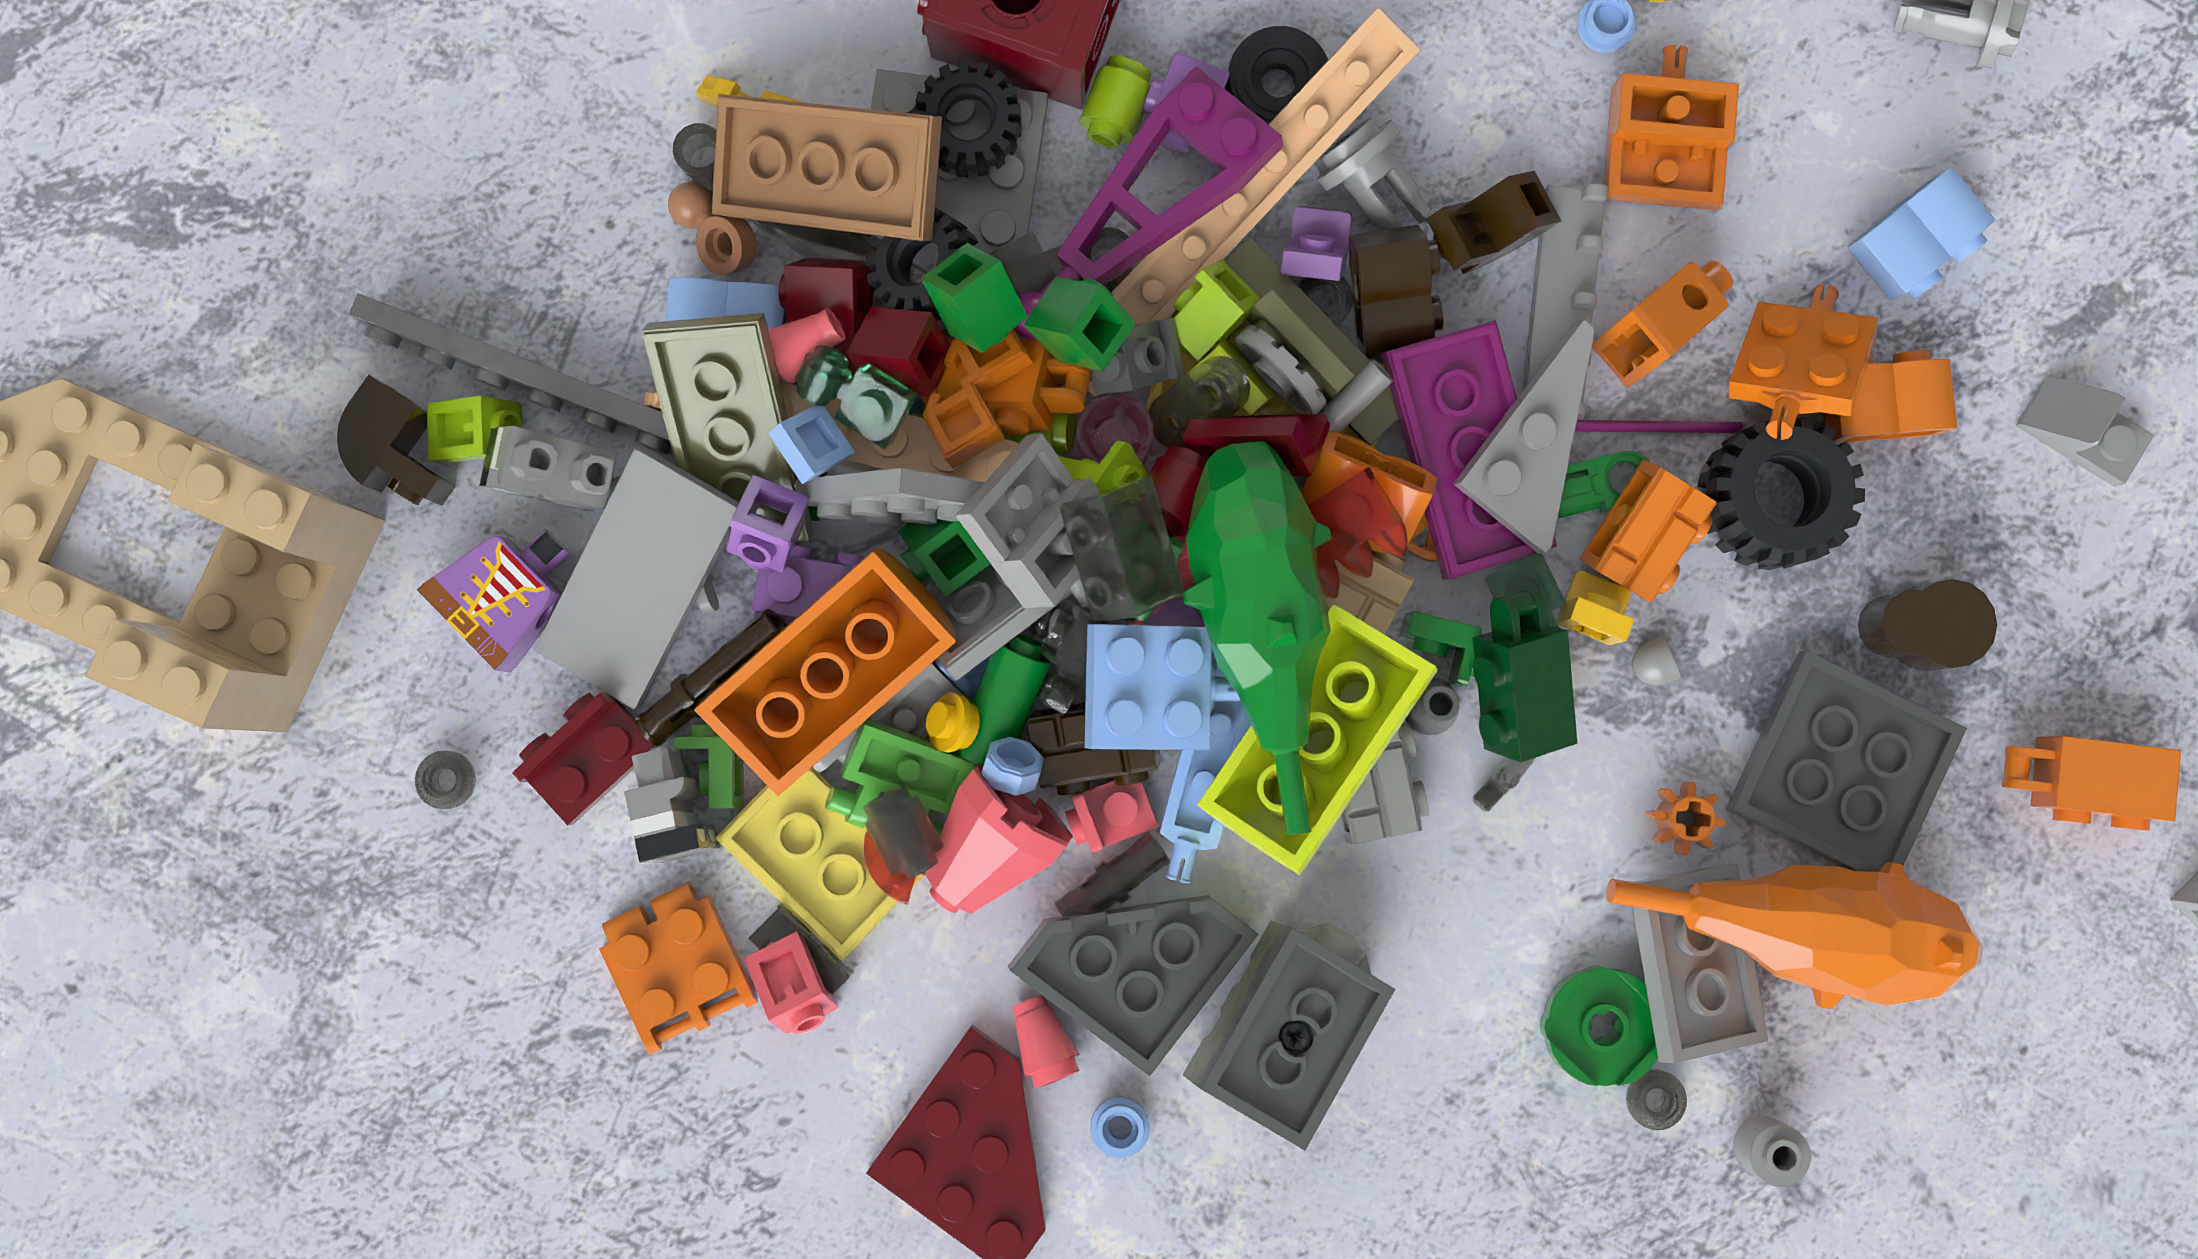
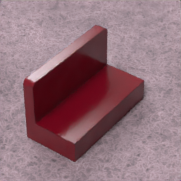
(1294, 437)

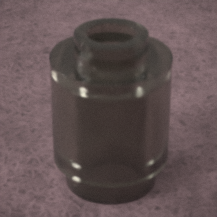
(902, 832)

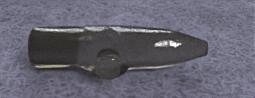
(1500, 783)

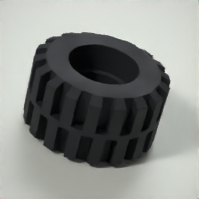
(1826, 486)

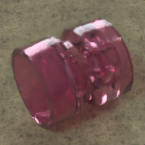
(1114, 419)

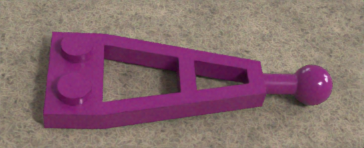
(1210, 123)

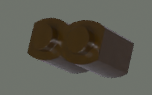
(1393, 289)

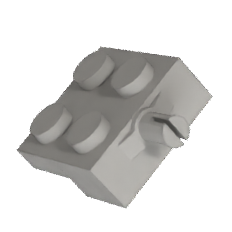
(1021, 525)

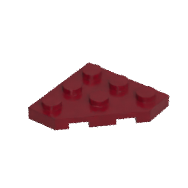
(970, 1153)

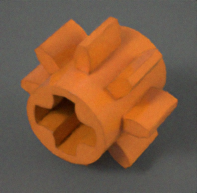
(1683, 834)

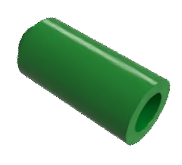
(1006, 694)

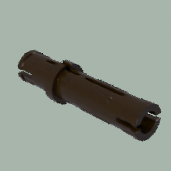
(689, 690)

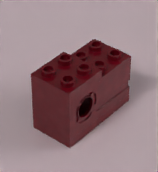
(1032, 42)

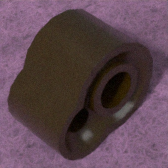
(1930, 625)

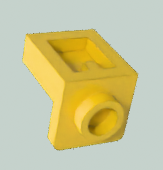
(1596, 609)

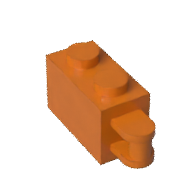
(1035, 394)
(2097, 778)

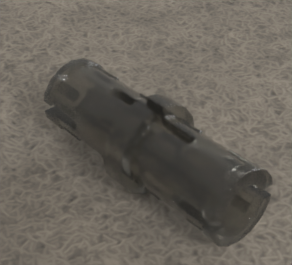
(1116, 878)

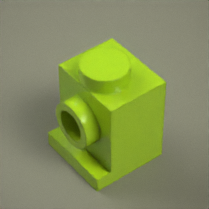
(1212, 309)

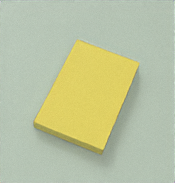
(810, 861)

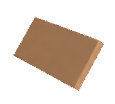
(826, 166)

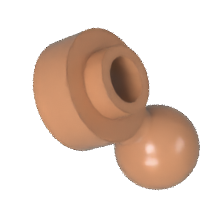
(721, 241)

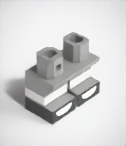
(548, 468)
(663, 809)

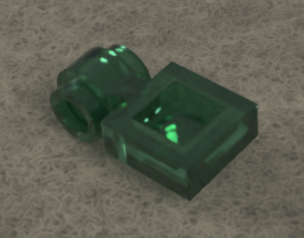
(870, 400)

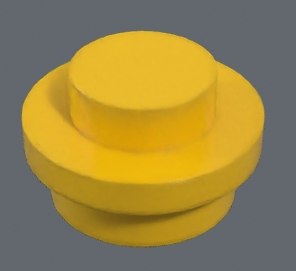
(952, 722)

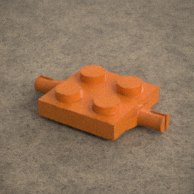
(1803, 359)

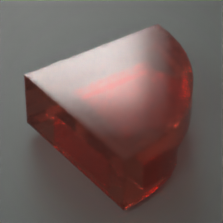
(893, 885)

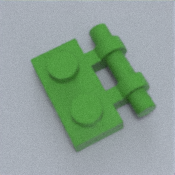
(889, 758)

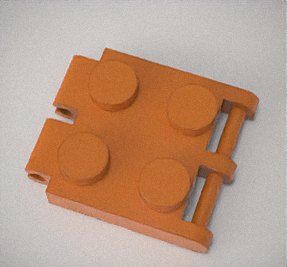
(674, 965)

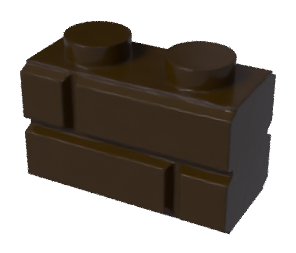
(1073, 766)

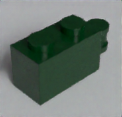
(1524, 680)

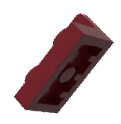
(583, 756)

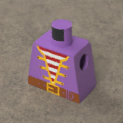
(499, 596)

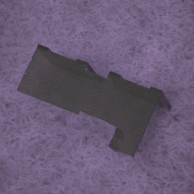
(783, 923)

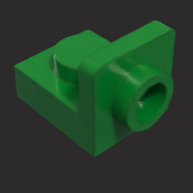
(1437, 635)

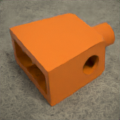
(1665, 321)

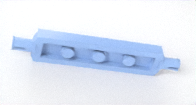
(1195, 771)

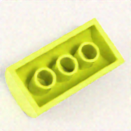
(1357, 705)

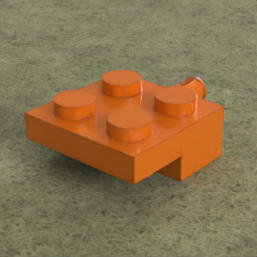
(1669, 137)

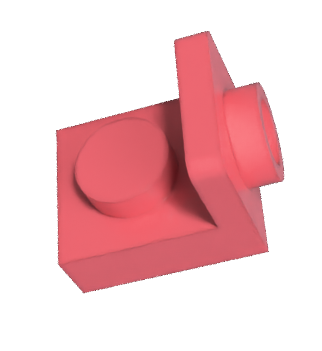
(1110, 814)
(790, 985)

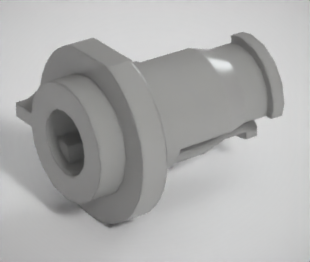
(1988, 25)
(1361, 161)

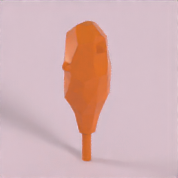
(1830, 929)

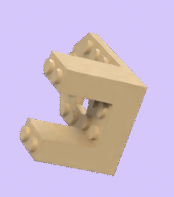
(261, 602)

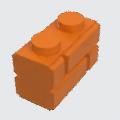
(1649, 531)

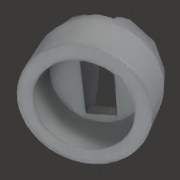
(1655, 663)

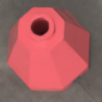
(992, 844)

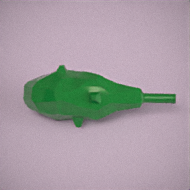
(1262, 600)

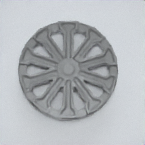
(1278, 371)

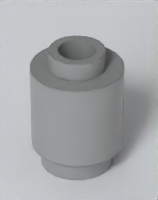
(1772, 1151)

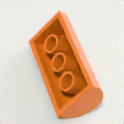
(829, 670)

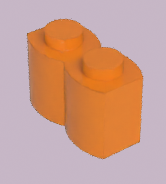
(1900, 401)
(1404, 482)

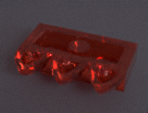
(1354, 514)

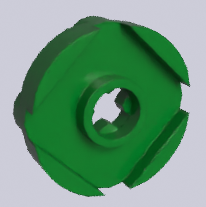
(1568, 1026)

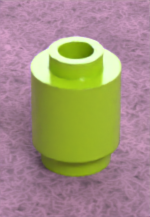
(1116, 102)

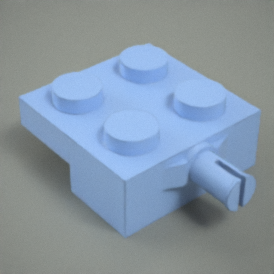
(1150, 687)

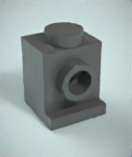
(1144, 358)

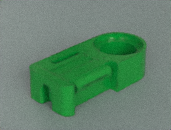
(1589, 484)

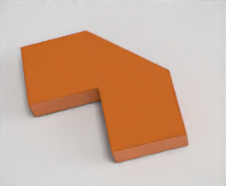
(958, 410)

